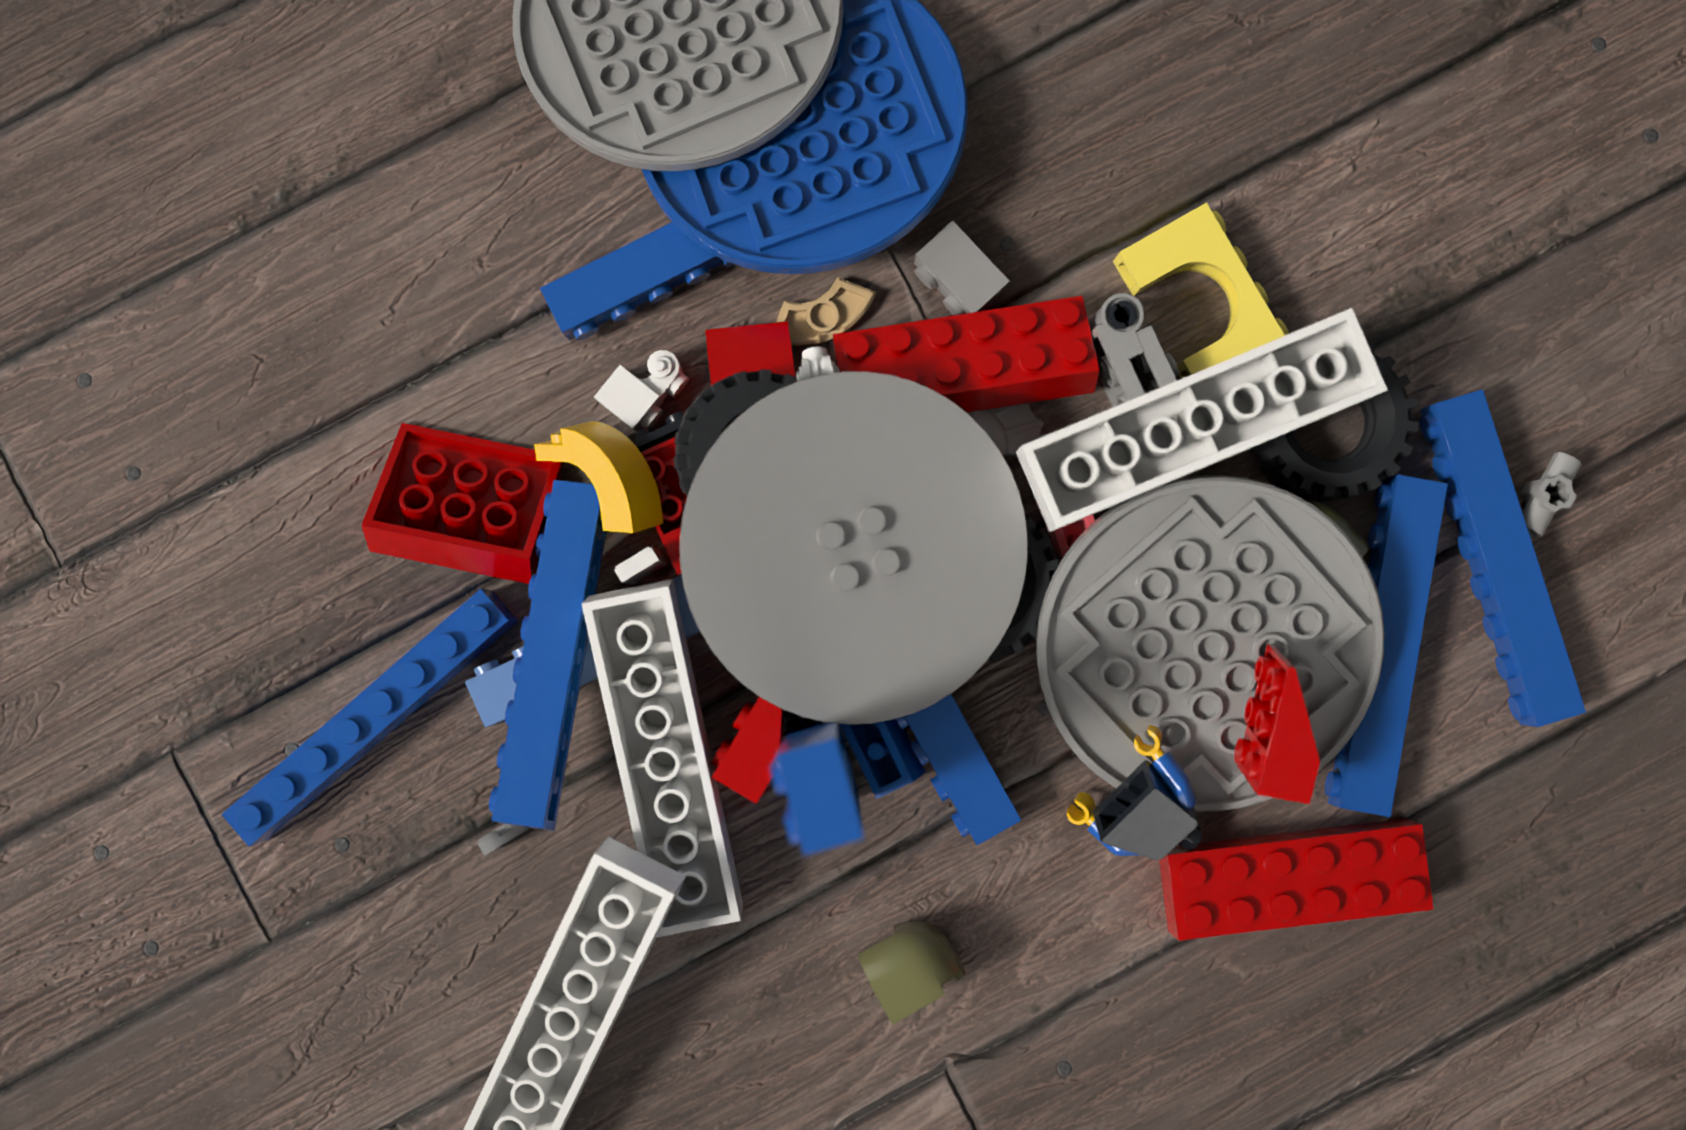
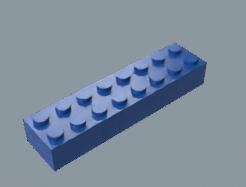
(819, 787)

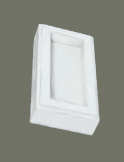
(640, 566)

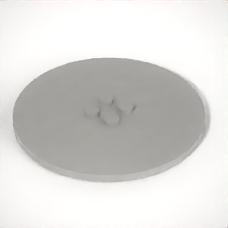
(675, 77)
(853, 547)
(1174, 606)

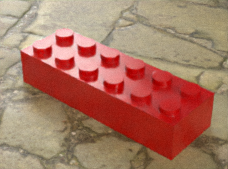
(984, 355)
(1296, 879)

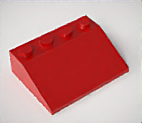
(460, 503)

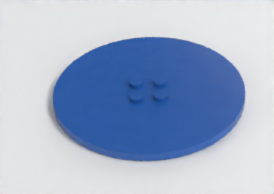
(850, 167)

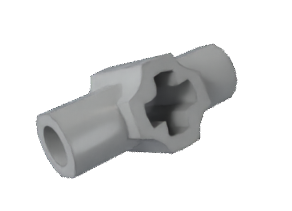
(1558, 480)

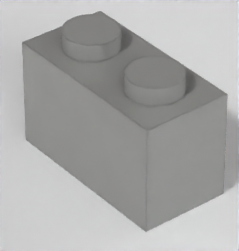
(959, 271)

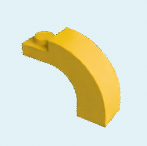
(616, 469)

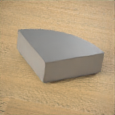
(499, 837)

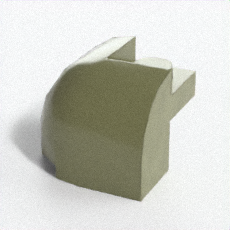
(910, 968)

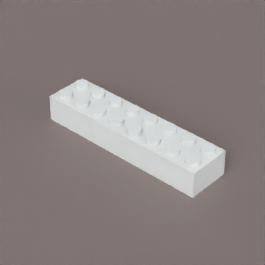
(1201, 419)
(664, 749)
(578, 991)

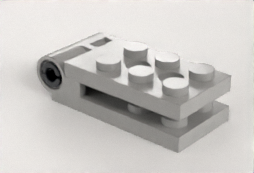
(1128, 356)

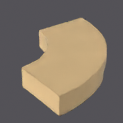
(830, 314)

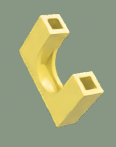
(1200, 245)

